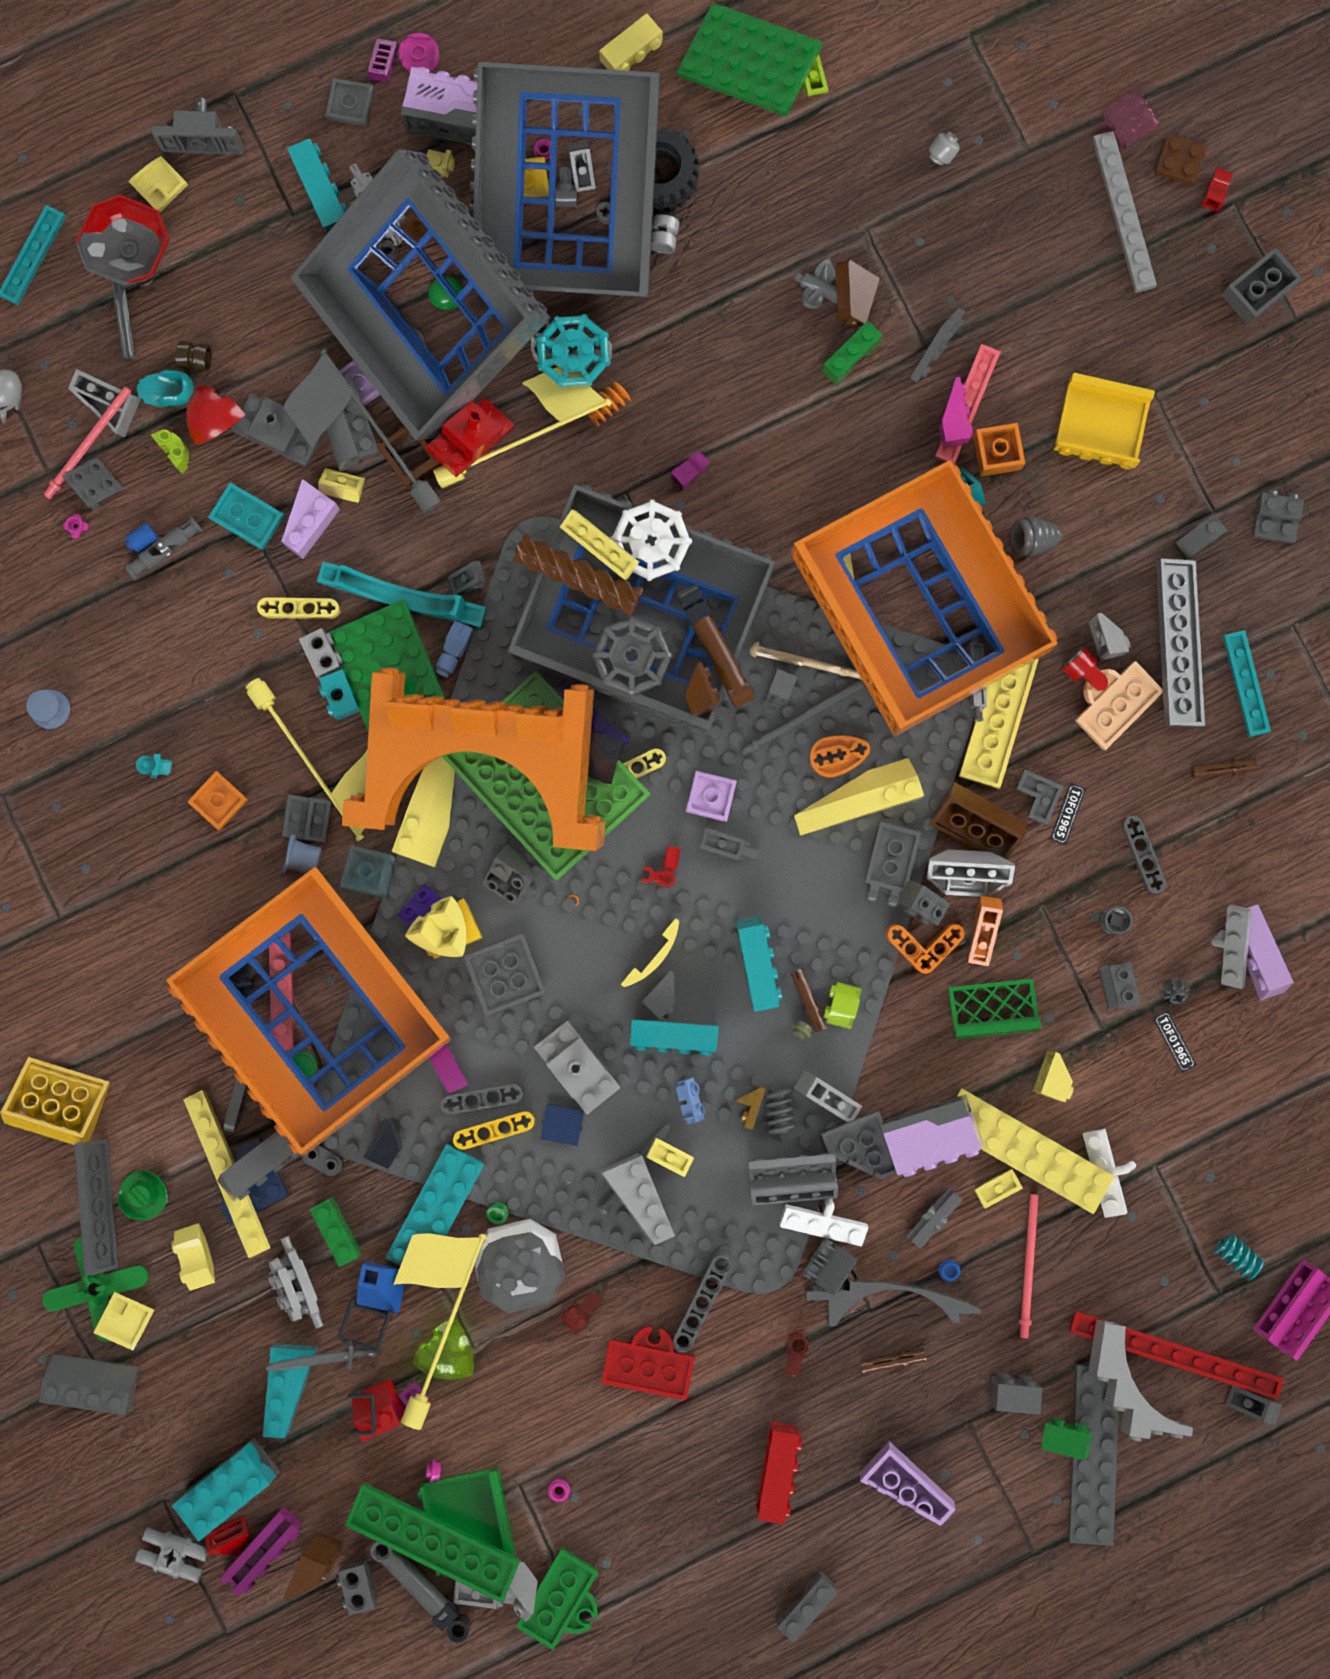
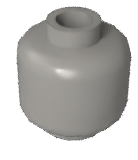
(944, 148)

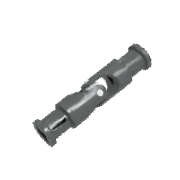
(170, 542)

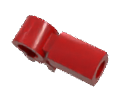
(670, 864)

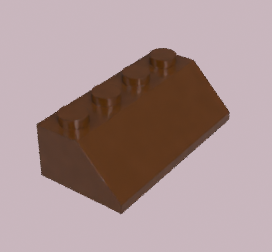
(978, 822)
(314, 1565)

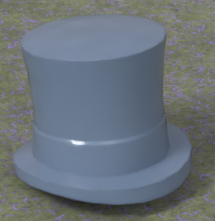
(48, 708)
(301, 856)

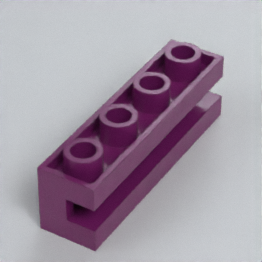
(261, 1551)

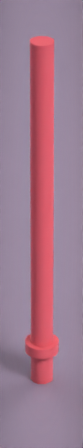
(56, 484)
(1025, 1320)

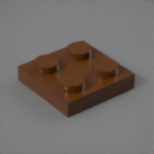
(1180, 159)

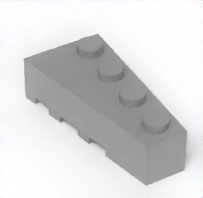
(638, 1194)

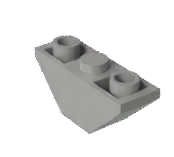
(523, 1592)

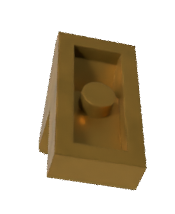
(753, 1100)

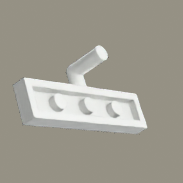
(1101, 1156)
(823, 1224)

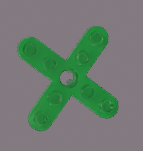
(78, 1293)

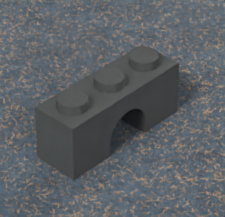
(798, 1617)

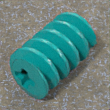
(1240, 1255)

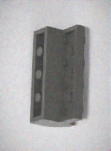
(351, 434)
(793, 1179)

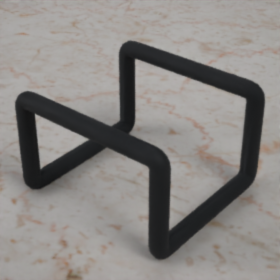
(388, 1315)
(354, 1394)

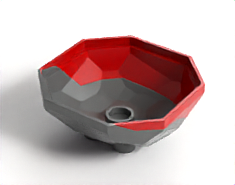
(122, 241)

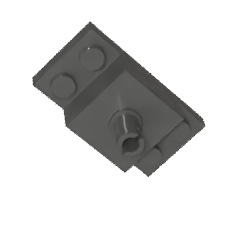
(198, 133)
(272, 428)

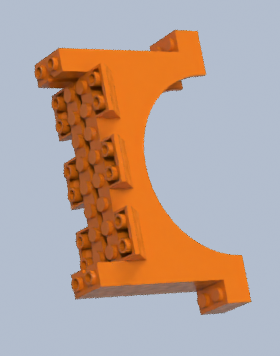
(539, 741)

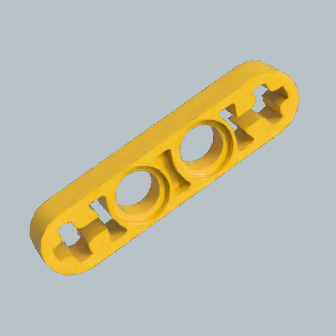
(492, 1126)

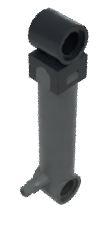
(443, 1611)

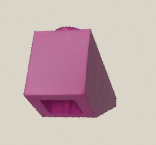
(954, 423)

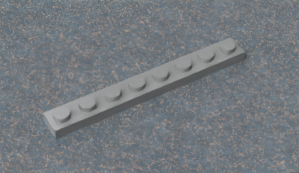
(1124, 212)

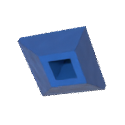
(377, 1287)

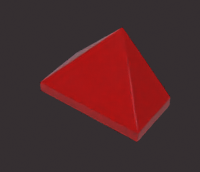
(228, 1538)

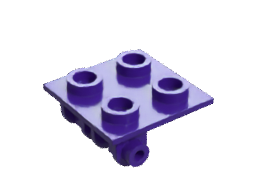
(418, 905)

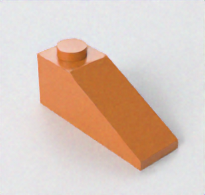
(985, 930)

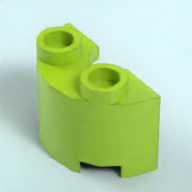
(175, 446)
(843, 1006)

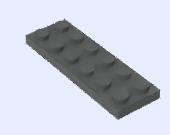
(96, 1206)

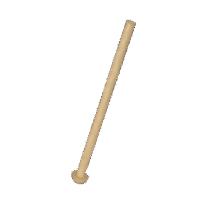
(755, 650)

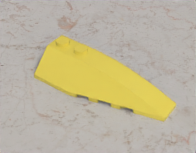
(862, 796)
(427, 815)

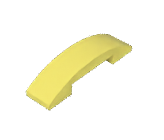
(635, 976)

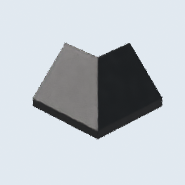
(385, 1144)

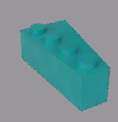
(316, 182)
(757, 963)
(285, 1389)

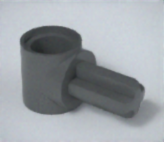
(566, 192)

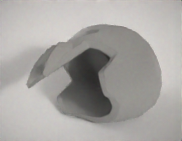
(9, 392)

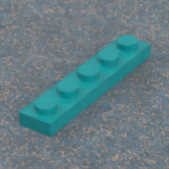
(32, 255)
(1246, 683)

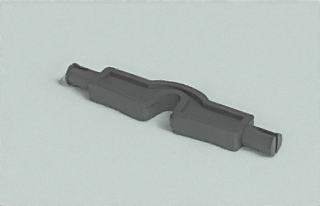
(978, 700)

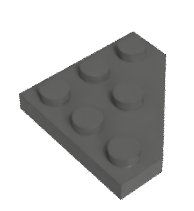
(939, 344)
(861, 1145)

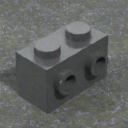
(924, 903)

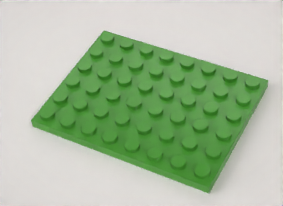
(521, 806)

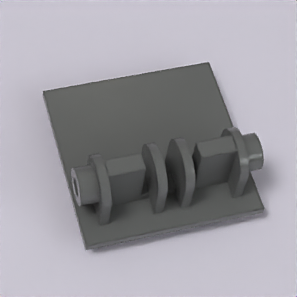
(92, 482)
(829, 1266)

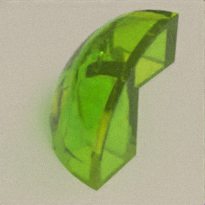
(455, 1358)

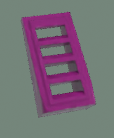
(379, 74)

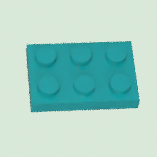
(246, 516)

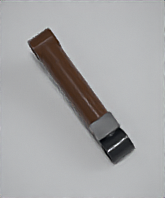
(715, 645)

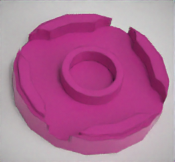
(419, 51)

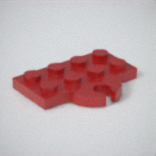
(648, 1365)

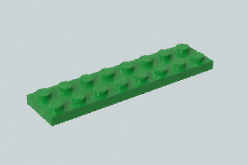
(433, 1542)

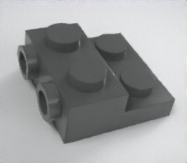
(1277, 517)

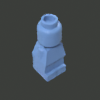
(454, 647)

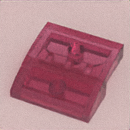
(1131, 119)

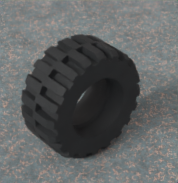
(676, 191)

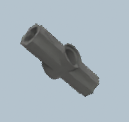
(933, 1217)

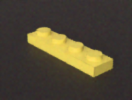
(599, 544)

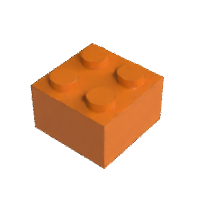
(998, 449)

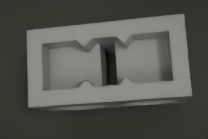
(317, 656)

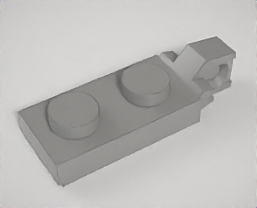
(468, 1596)

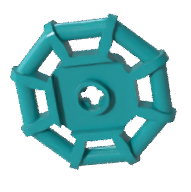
(570, 339)

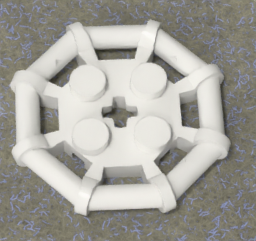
(657, 529)

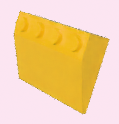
(55, 1102)

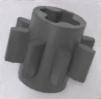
(1175, 990)

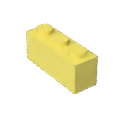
(632, 45)

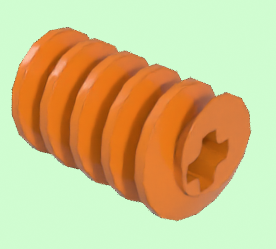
(616, 395)

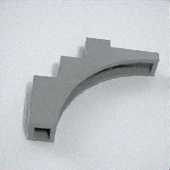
(1110, 1365)

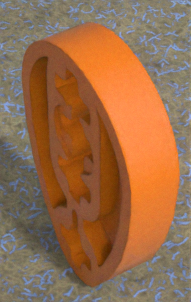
(832, 744)

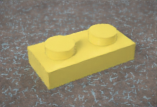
(669, 1157)
(998, 1188)

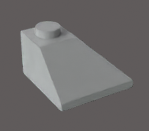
(1108, 638)

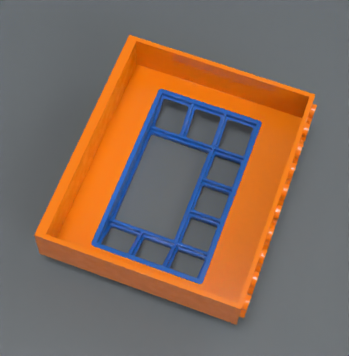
(971, 561)
(256, 1052)

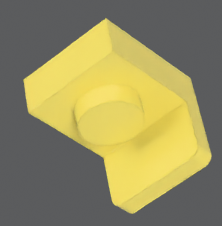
(441, 161)

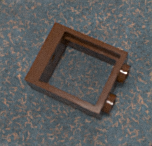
(420, 473)

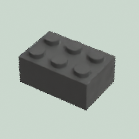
(1261, 286)

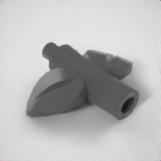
(818, 285)

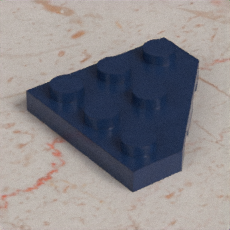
(265, 1194)

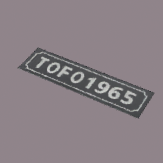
(1068, 813)
(1174, 1041)

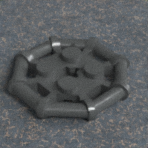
(633, 668)

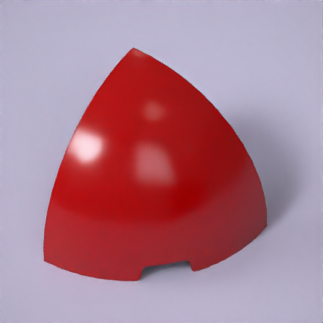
(210, 414)

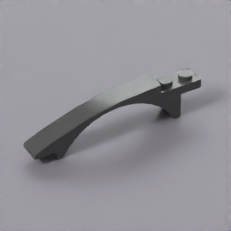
(860, 1288)

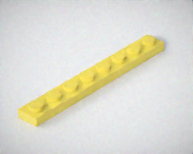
(221, 1159)

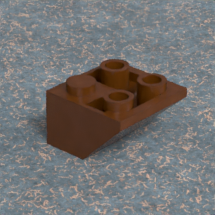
(700, 694)

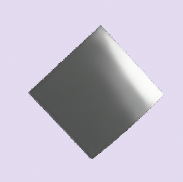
(306, 818)

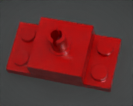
(469, 436)

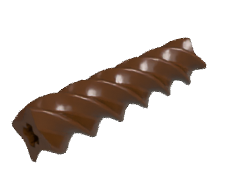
(577, 574)

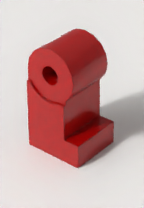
(1217, 189)

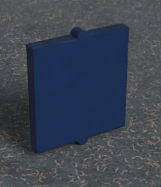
(562, 1125)

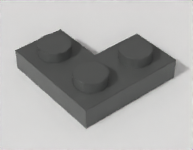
(1044, 793)

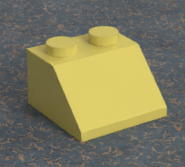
(1054, 1078)

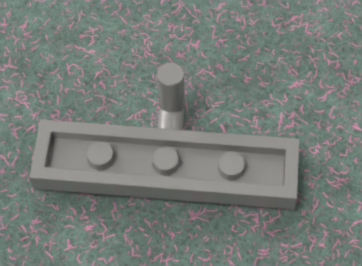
(1234, 945)

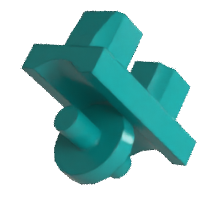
(153, 766)

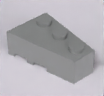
(99, 396)

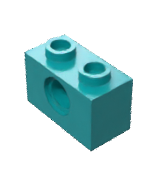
(338, 682)

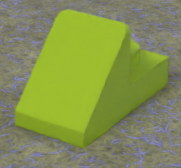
(815, 81)

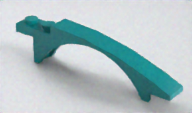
(432, 605)

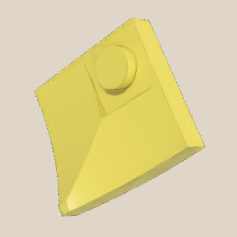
(158, 183)
(123, 1321)

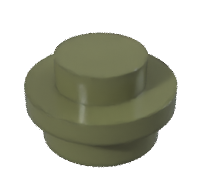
(802, 1030)

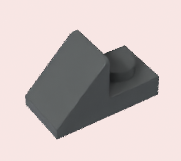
(467, 578)

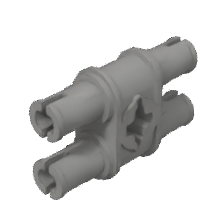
(162, 1561)

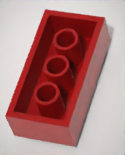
(777, 1473)

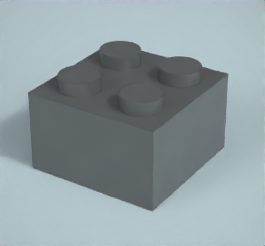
(1015, 1394)

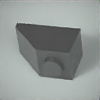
(581, 165)
(1201, 537)
(662, 997)
(1253, 1405)

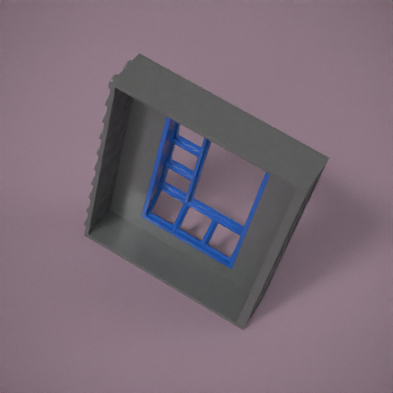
(501, 170)
(375, 329)
(710, 563)

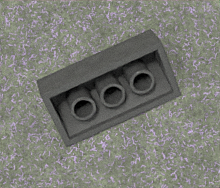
(256, 1166)
(89, 1384)

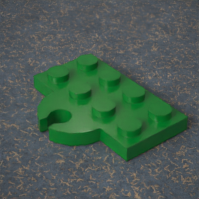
(561, 1599)

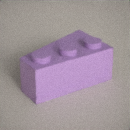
(308, 519)

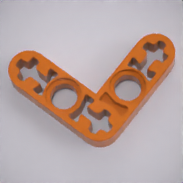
(920, 952)

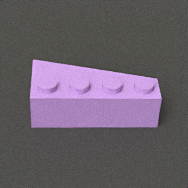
(1264, 959)
(902, 1480)

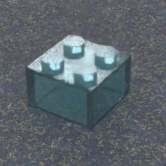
(368, 872)

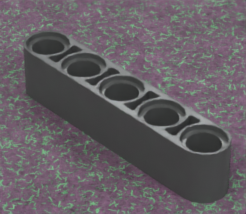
(701, 1311)

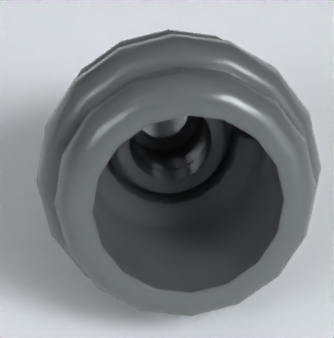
(1033, 536)

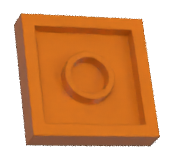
(217, 800)

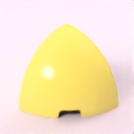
(441, 929)

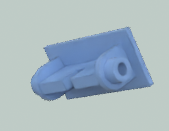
(689, 1091)

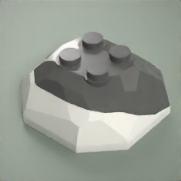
(519, 1266)

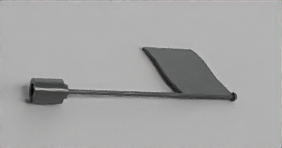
(322, 400)

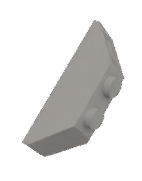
(970, 872)

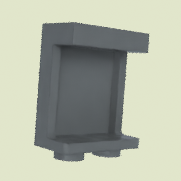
(1119, 985)

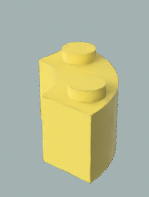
(194, 1257)

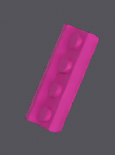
(1297, 1311)

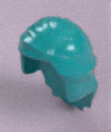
(166, 388)

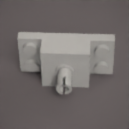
(577, 1067)

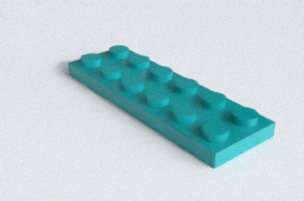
(439, 1199)

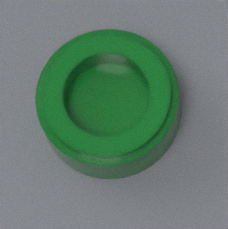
(497, 1213)

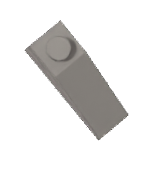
(827, 1096)

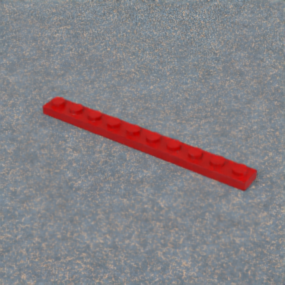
(1187, 1358)

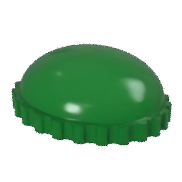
(440, 297)

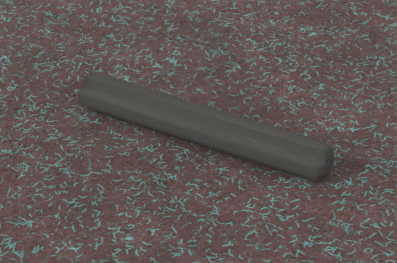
(123, 321)

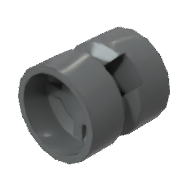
(1115, 921)

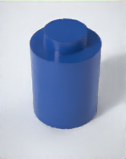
(141, 537)

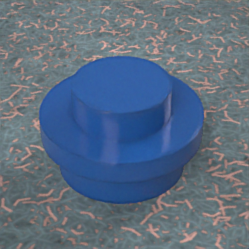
(949, 1270)

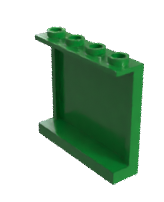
(472, 1504)

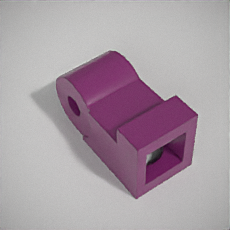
(690, 470)

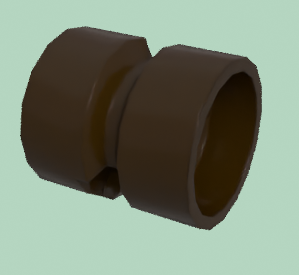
(190, 356)

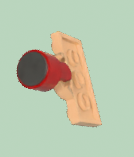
(1112, 697)

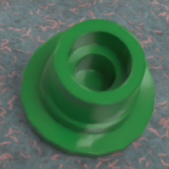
(306, 1063)

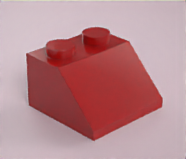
(387, 1409)

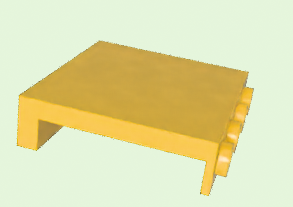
(1103, 420)

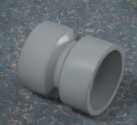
(664, 233)

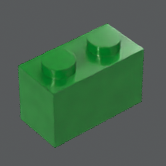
(1067, 1438)

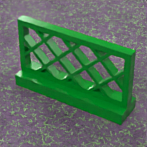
(999, 1027)

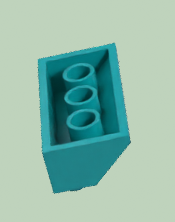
(674, 1036)

